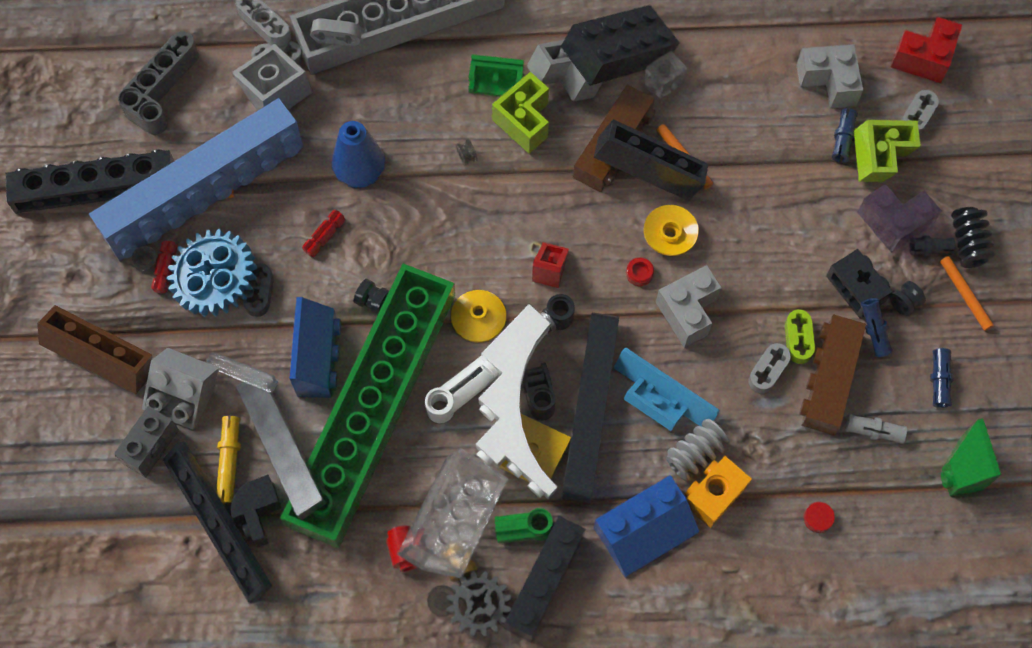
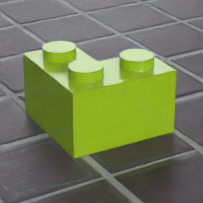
(519, 112)
(879, 145)

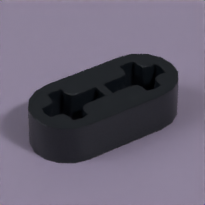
(263, 290)

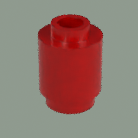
(394, 542)

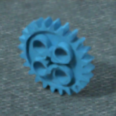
(212, 273)

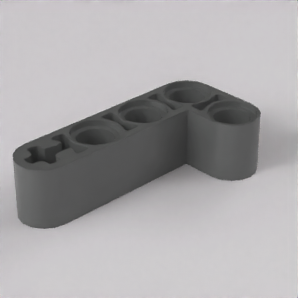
(179, 54)

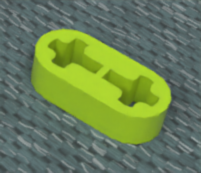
(806, 336)

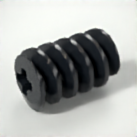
(972, 237)

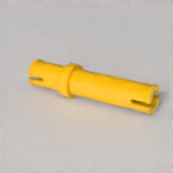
(228, 458)

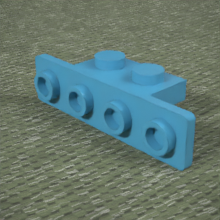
(660, 394)

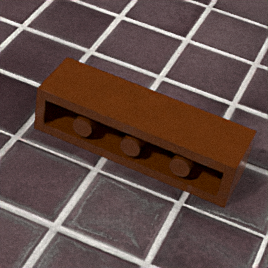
(631, 109)
(94, 349)
(833, 374)

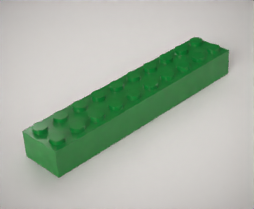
(373, 401)

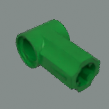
(519, 526)

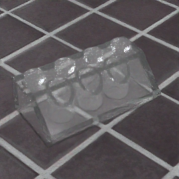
(453, 515)

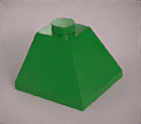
(971, 463)

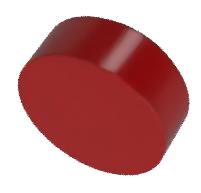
(640, 271)
(819, 517)

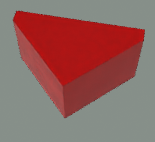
(549, 264)

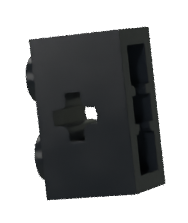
(858, 281)

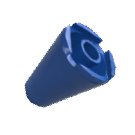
(357, 156)

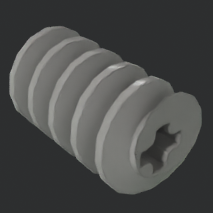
(695, 448)

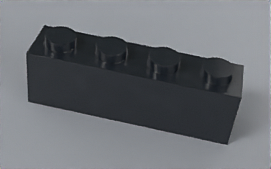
(651, 160)
(544, 579)

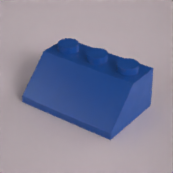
(314, 349)
(646, 526)

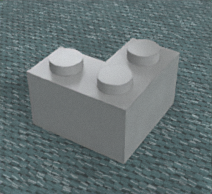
(552, 65)
(836, 69)
(684, 303)

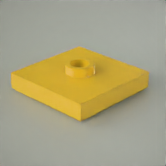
(544, 443)

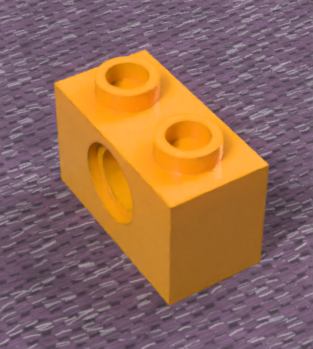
(728, 478)

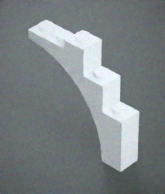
(506, 439)

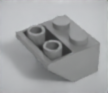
(179, 387)

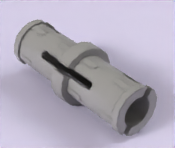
(876, 428)

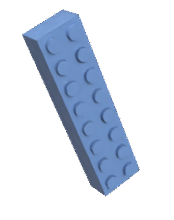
(198, 179)

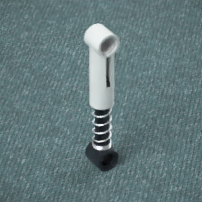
(475, 378)

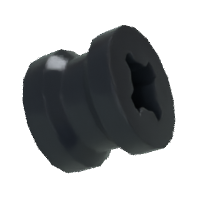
(907, 298)

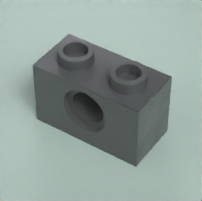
(146, 441)

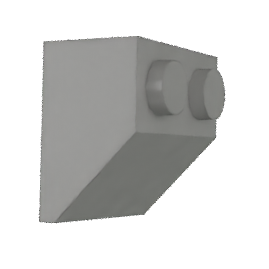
(273, 77)

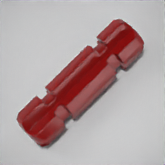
(323, 233)
(161, 272)

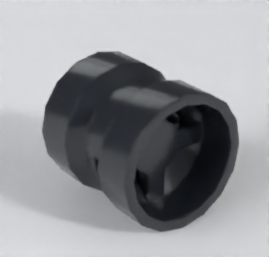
(370, 296)

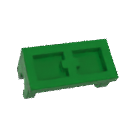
(494, 74)

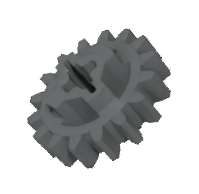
(468, 596)

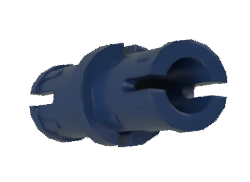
(844, 135)
(876, 327)
(941, 378)

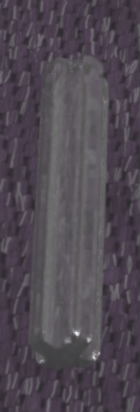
(243, 372)

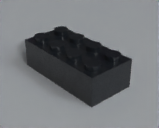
(618, 44)

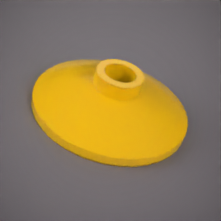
(671, 219)
(482, 327)

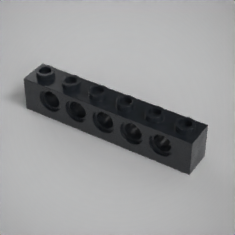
(78, 190)

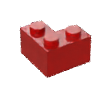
(929, 55)

